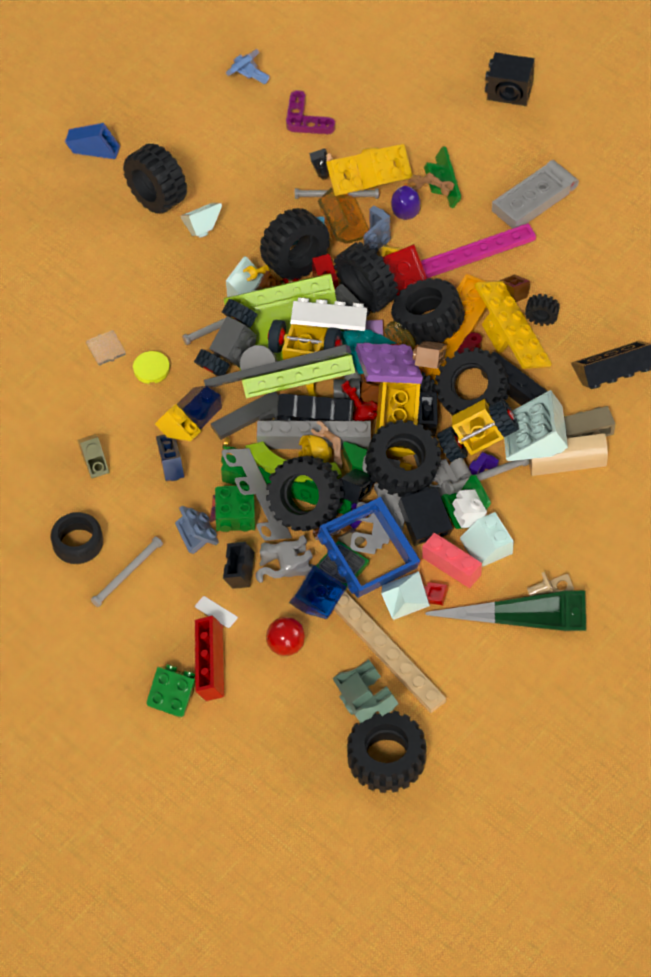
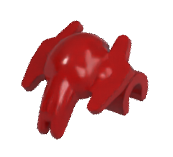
(364, 410)

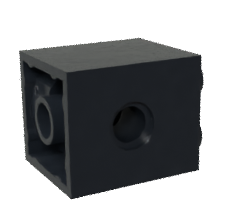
(509, 79)

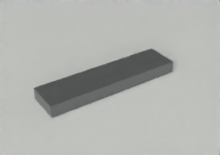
(244, 416)

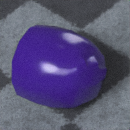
(405, 202)

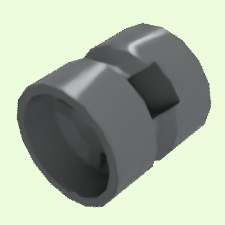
(338, 394)

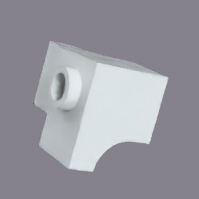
(468, 508)

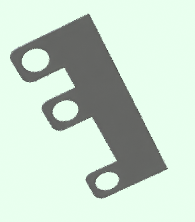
(257, 486)

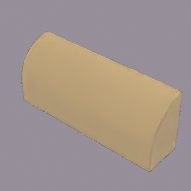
(581, 453)

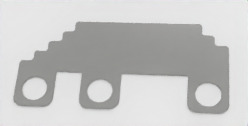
(379, 535)

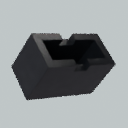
(239, 565)

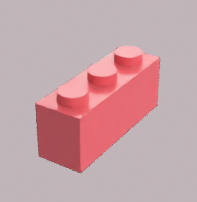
(451, 560)

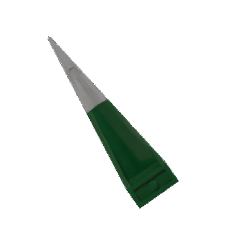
(547, 611)

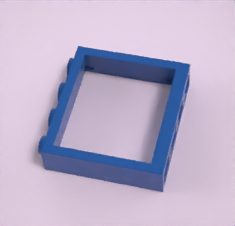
(393, 531)

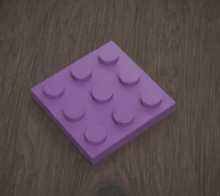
(388, 363)

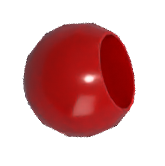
(285, 636)

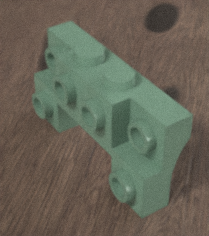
(358, 696)

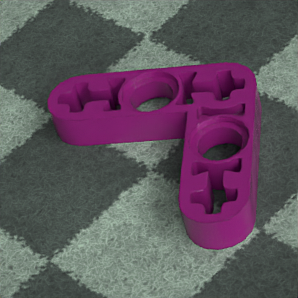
(298, 118)

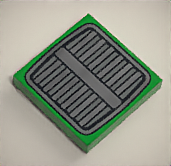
(355, 561)

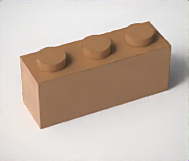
(430, 354)

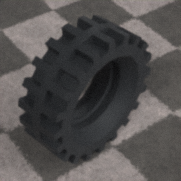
(366, 276)
(478, 359)

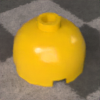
(315, 446)

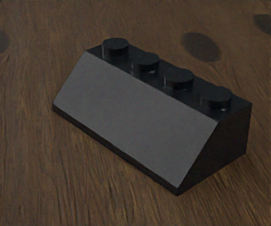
(613, 364)

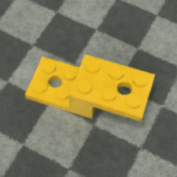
(369, 169)

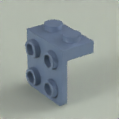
(379, 229)

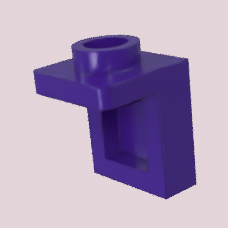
(482, 463)

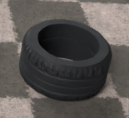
(70, 523)

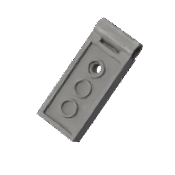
(534, 195)

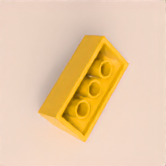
(395, 403)

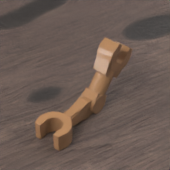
(430, 178)
(324, 432)

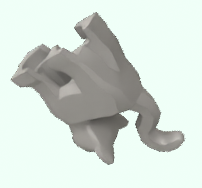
(289, 562)

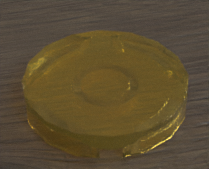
(399, 335)

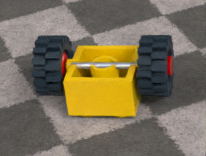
(477, 429)

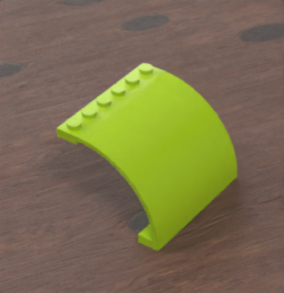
(277, 304)

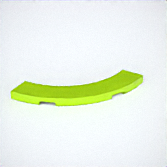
(270, 461)

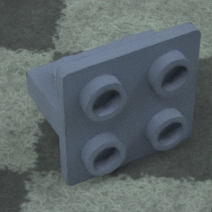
(195, 529)

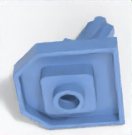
(248, 68)

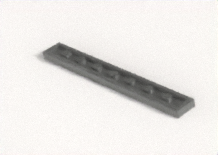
(276, 366)

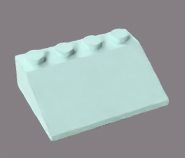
(540, 429)

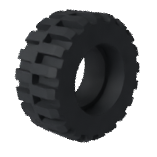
(155, 178)
(284, 233)
(426, 296)
(407, 436)
(281, 497)
(386, 775)

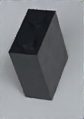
(424, 515)

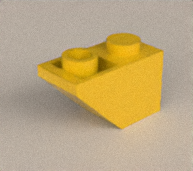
(177, 425)

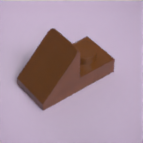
(517, 287)

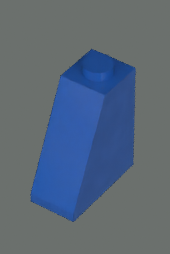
(93, 141)

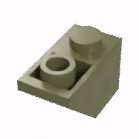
(93, 456)

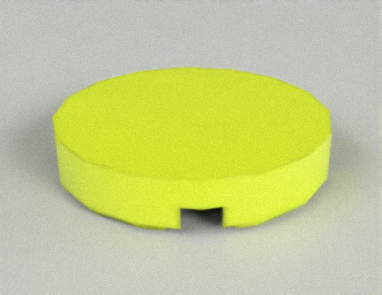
(151, 367)

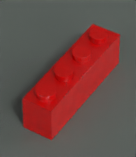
(209, 658)

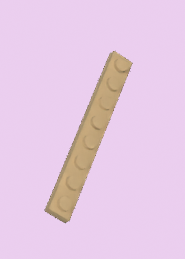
(389, 653)

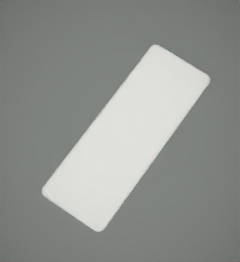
(211, 608)

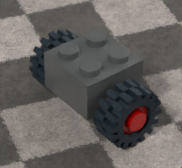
(231, 340)

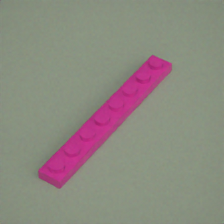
(478, 250)

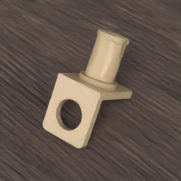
(550, 586)

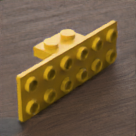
(509, 327)

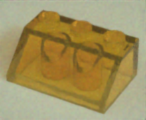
(343, 217)

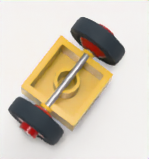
(301, 339)

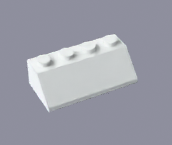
(329, 315)

